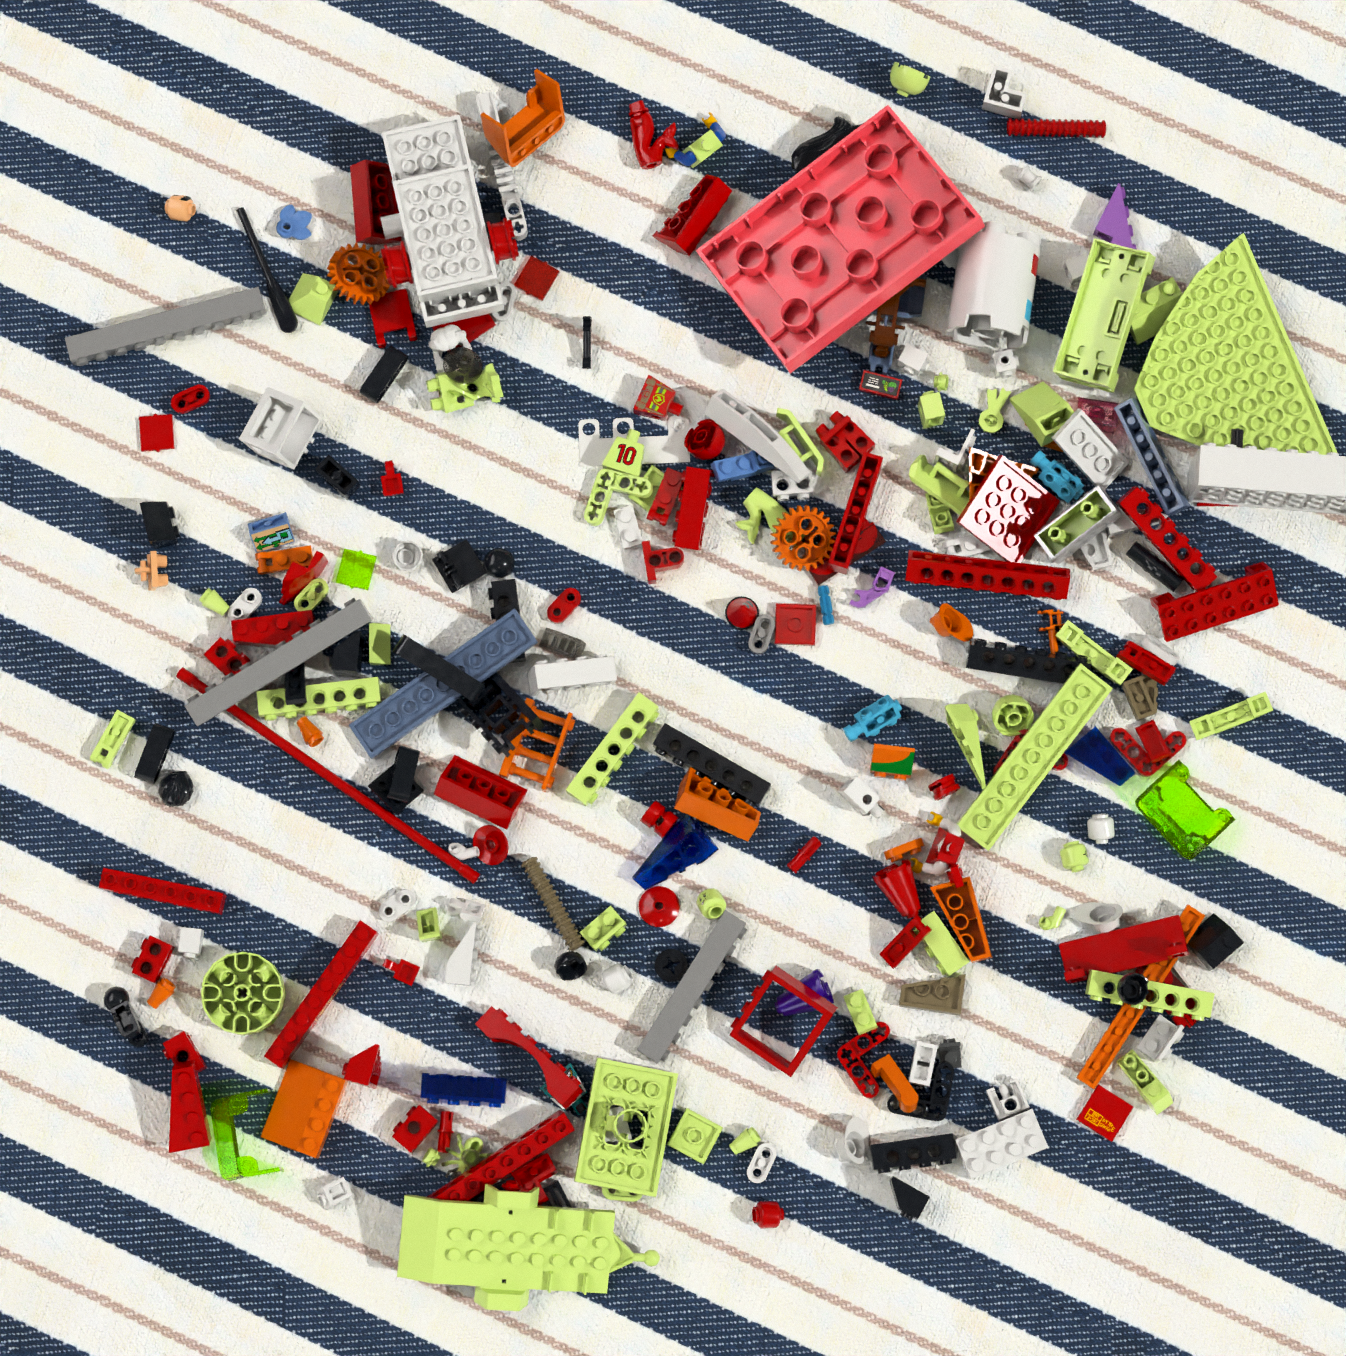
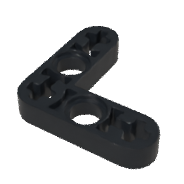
(934, 1100)

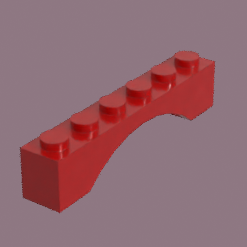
(498, 1029)

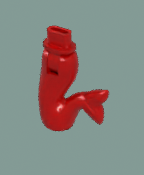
(642, 133)

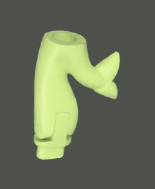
(758, 502)

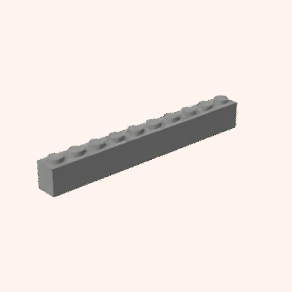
(165, 326)
(279, 662)

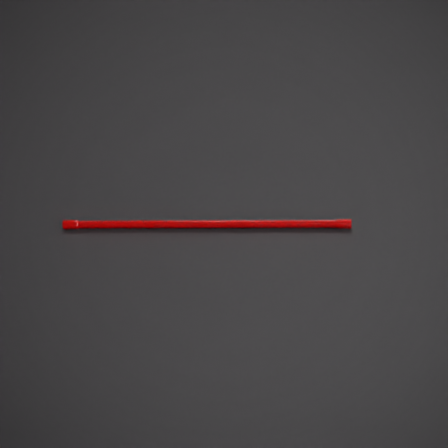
(463, 869)

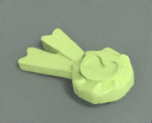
(991, 418)

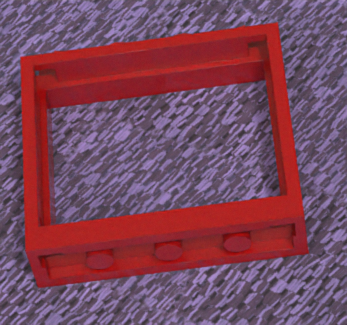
(801, 991)

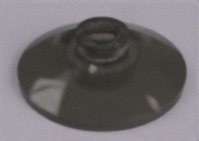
(459, 371)

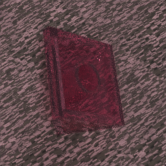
(1101, 413)

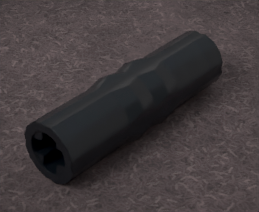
(1154, 566)

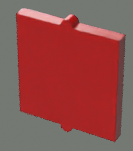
(156, 432)

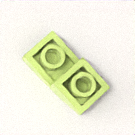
(939, 515)

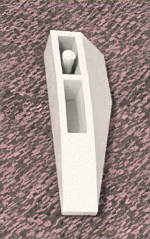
(755, 433)

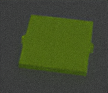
(356, 569)

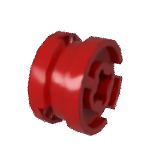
(944, 787)

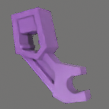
(872, 594)

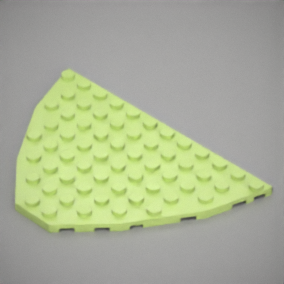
(1229, 365)

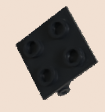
(459, 566)
(380, 788)

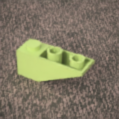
(1145, 1082)

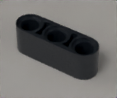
(384, 374)
(154, 753)
(403, 774)

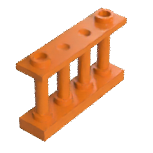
(509, 767)

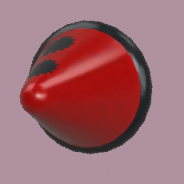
(741, 613)

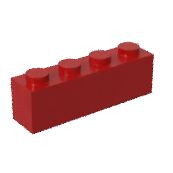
(694, 215)
(693, 508)
(364, 1068)

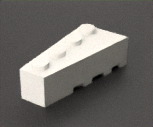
(571, 674)

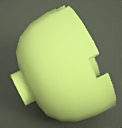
(908, 80)
(1012, 714)

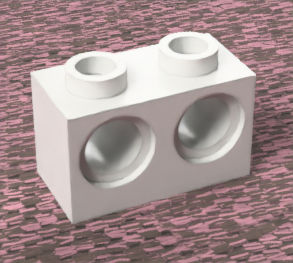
(792, 490)
(922, 1064)

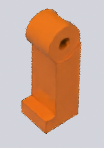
(896, 1082)

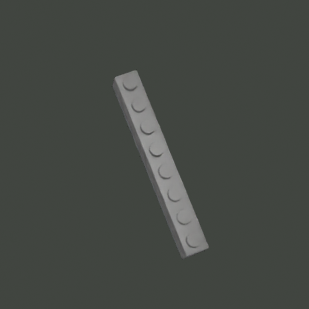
(691, 987)

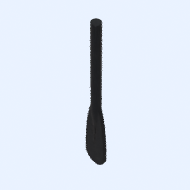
(281, 305)

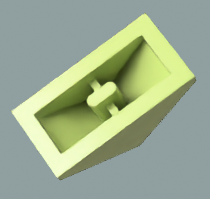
(428, 925)

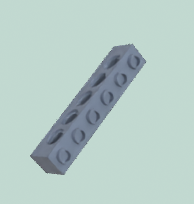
(1152, 457)

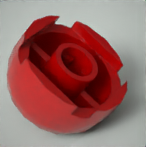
(705, 440)

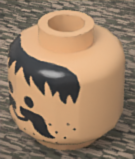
(180, 208)

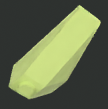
(965, 730)

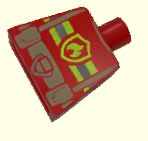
(656, 400)

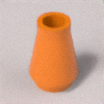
(310, 733)
(161, 992)

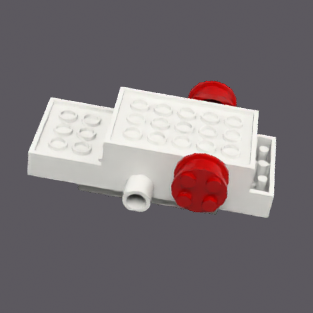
(442, 225)

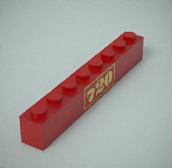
(321, 994)

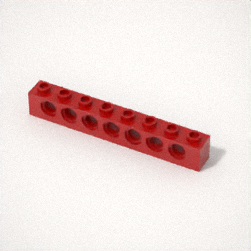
(979, 567)
(506, 1159)

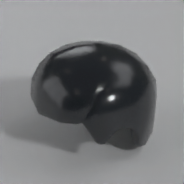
(498, 563)
(570, 965)
(1132, 988)

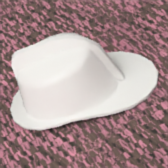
(1100, 915)
(854, 1142)

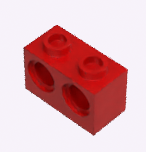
(225, 663)
(157, 961)

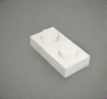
(628, 527)

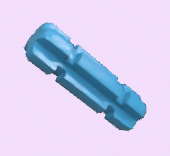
(826, 606)

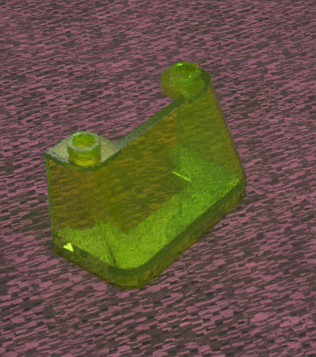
(1181, 813)

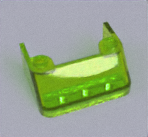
(231, 1165)

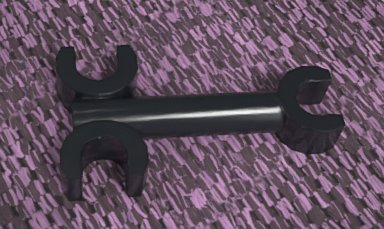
(586, 363)

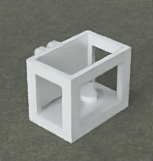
(281, 428)

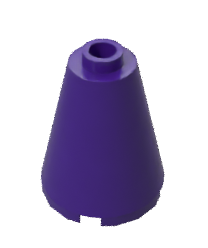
(790, 1004)

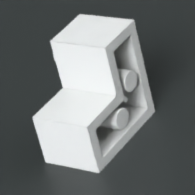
(1000, 98)

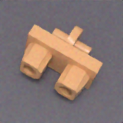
(153, 562)

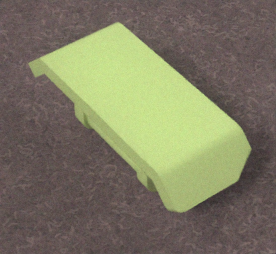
(795, 427)
(940, 483)

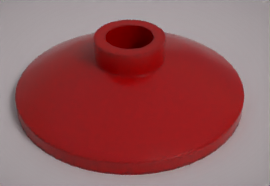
(484, 841)
(660, 917)

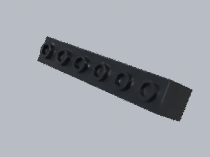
(1017, 668)
(662, 747)

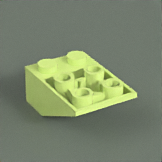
(1042, 411)

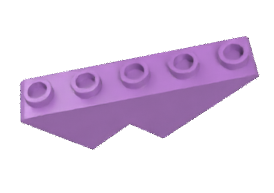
(1113, 223)

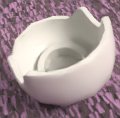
(407, 555)

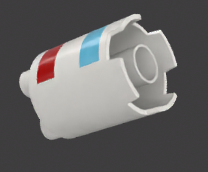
(994, 286)

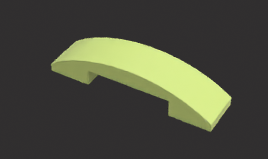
(1101, 660)
(1231, 716)

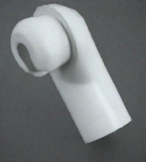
(462, 852)

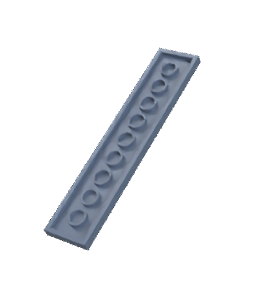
(428, 696)

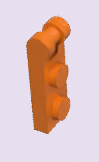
(283, 559)

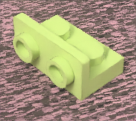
(603, 929)

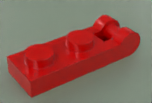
(666, 496)
(1146, 663)
(905, 942)

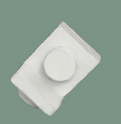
(334, 1193)

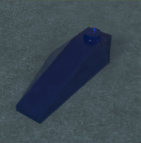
(680, 848)

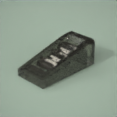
(577, 651)

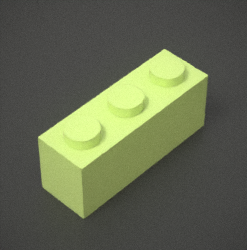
(942, 946)

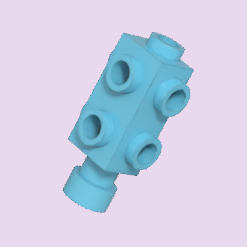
(1058, 481)
(873, 718)

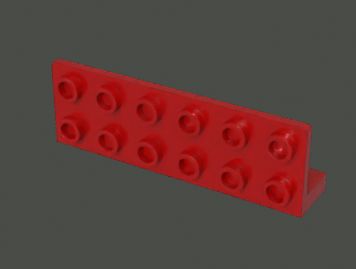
(1217, 604)
(1124, 948)

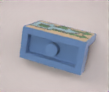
(271, 532)

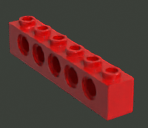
(1129, 504)
(855, 513)
(162, 891)

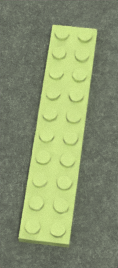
(1034, 756)

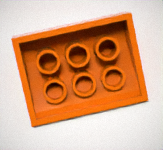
(304, 1109)

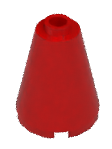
(899, 887)

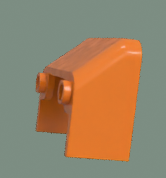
(530, 125)

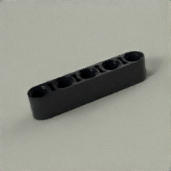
(439, 668)

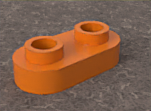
(896, 853)

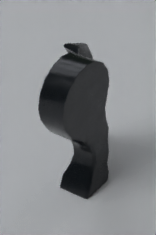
(816, 146)

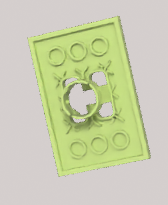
(633, 1090)

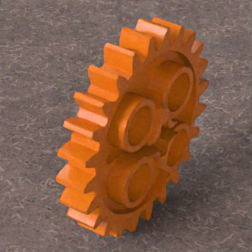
(358, 274)
(792, 522)

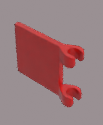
(392, 314)

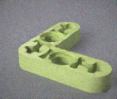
(613, 485)

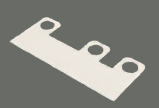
(657, 448)

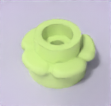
(941, 382)
(431, 1157)

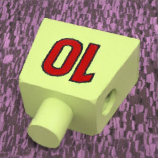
(626, 454)

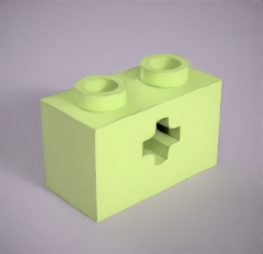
(931, 409)

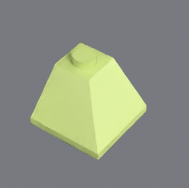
(312, 298)

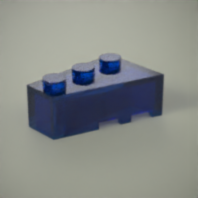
(1100, 756)

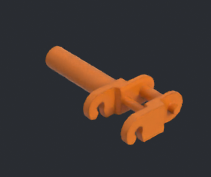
(1051, 629)

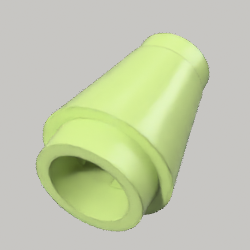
(214, 602)
(746, 1140)

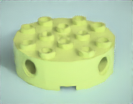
(222, 993)

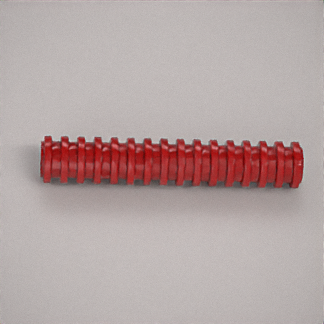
(1056, 128)

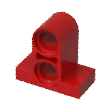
(663, 555)

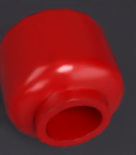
(767, 1214)

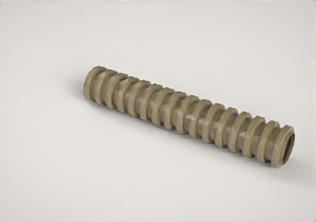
(552, 903)

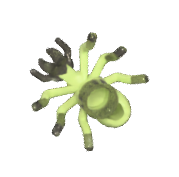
(468, 1156)

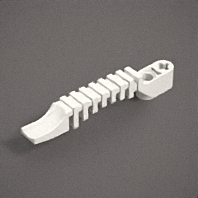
(503, 171)

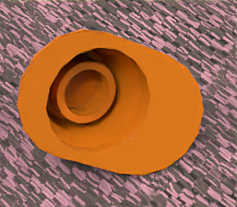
(952, 623)

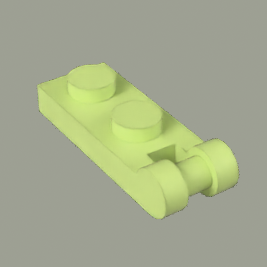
(112, 738)

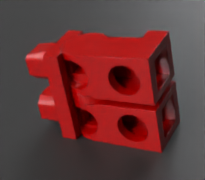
(844, 441)

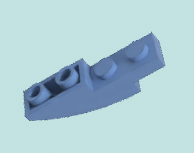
(740, 467)

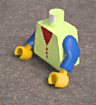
(702, 147)

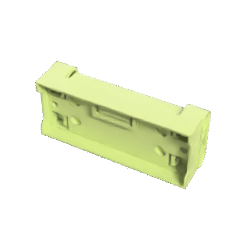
(1102, 315)

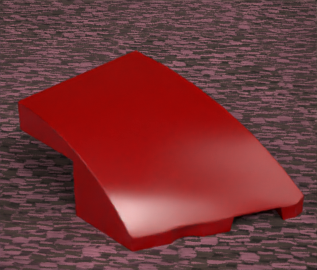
(299, 577)

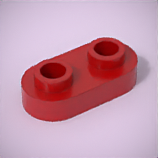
(190, 398)
(564, 605)

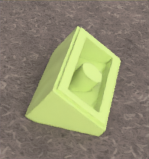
(379, 644)

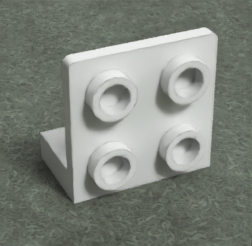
(953, 461)
(1160, 1038)

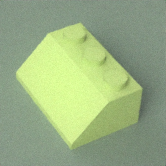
(1154, 309)

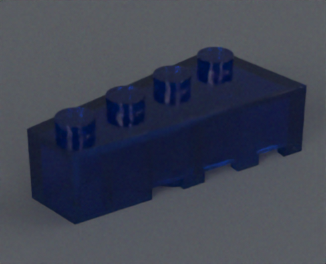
(464, 1089)

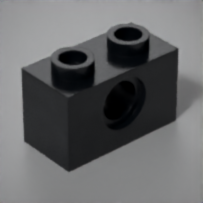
(337, 477)

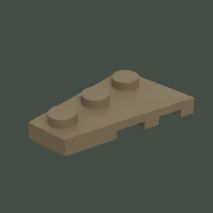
(934, 996)

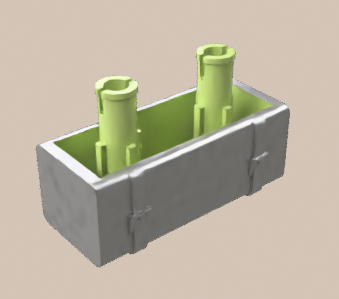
(1078, 524)

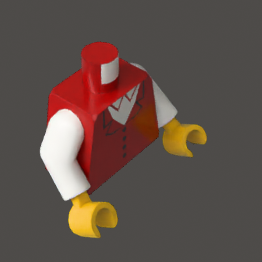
(944, 849)

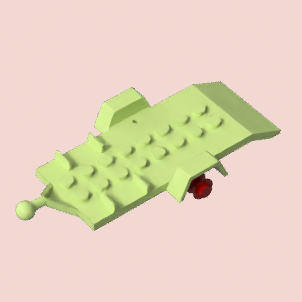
(511, 1246)

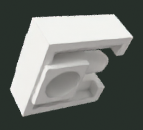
(1018, 1098)

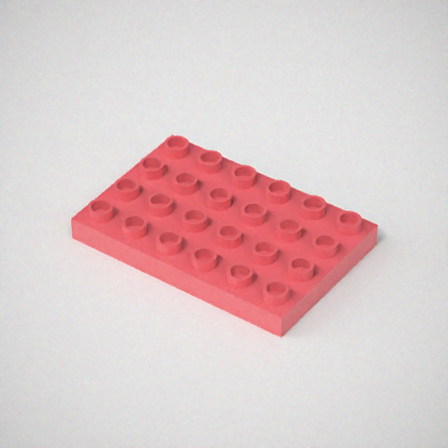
(840, 238)

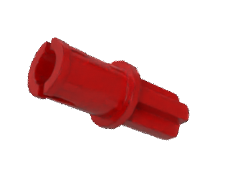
(804, 854)
(445, 1131)

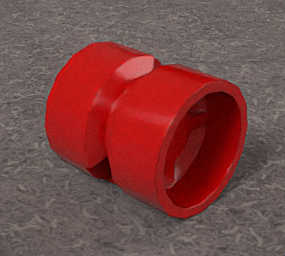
(653, 815)

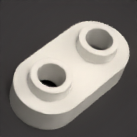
(508, 301)
(242, 603)
(1160, 649)
(398, 907)
(761, 1163)

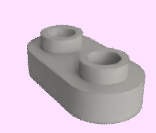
(761, 634)

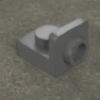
(950, 1052)

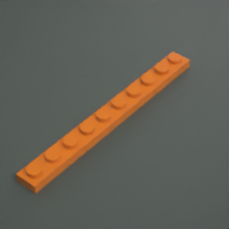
(1128, 1016)

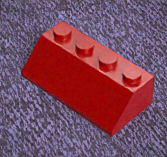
(372, 199)
(480, 792)

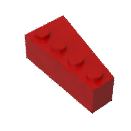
(271, 629)
(187, 1114)

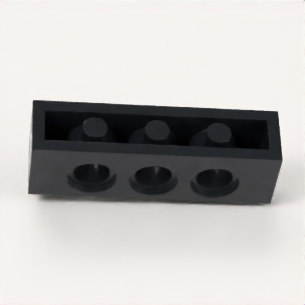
(508, 590)
(943, 1142)

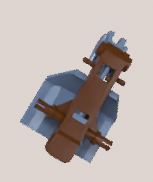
(904, 304)

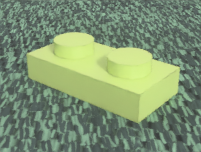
(860, 1012)

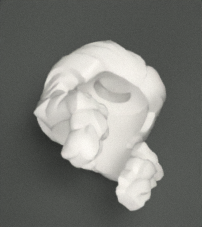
(447, 339)

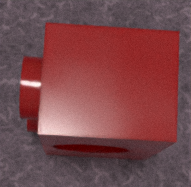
(181, 1043)
(426, 1122)

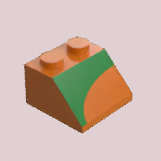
(892, 761)

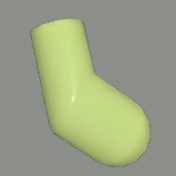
(1054, 921)

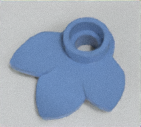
(296, 221)

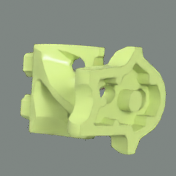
(487, 385)

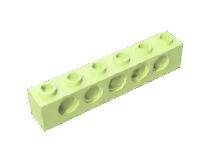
(371, 686)
(639, 704)
(1202, 999)

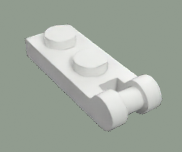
(968, 545)

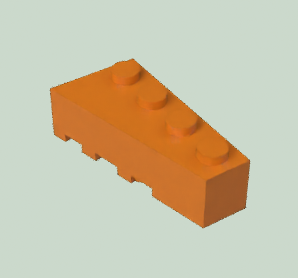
(716, 806)

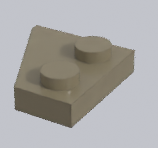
(1141, 696)

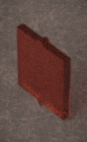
(536, 278)

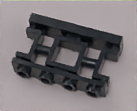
(512, 702)

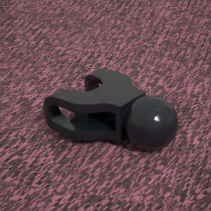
(127, 1021)

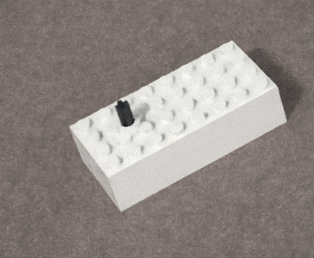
(1267, 478)

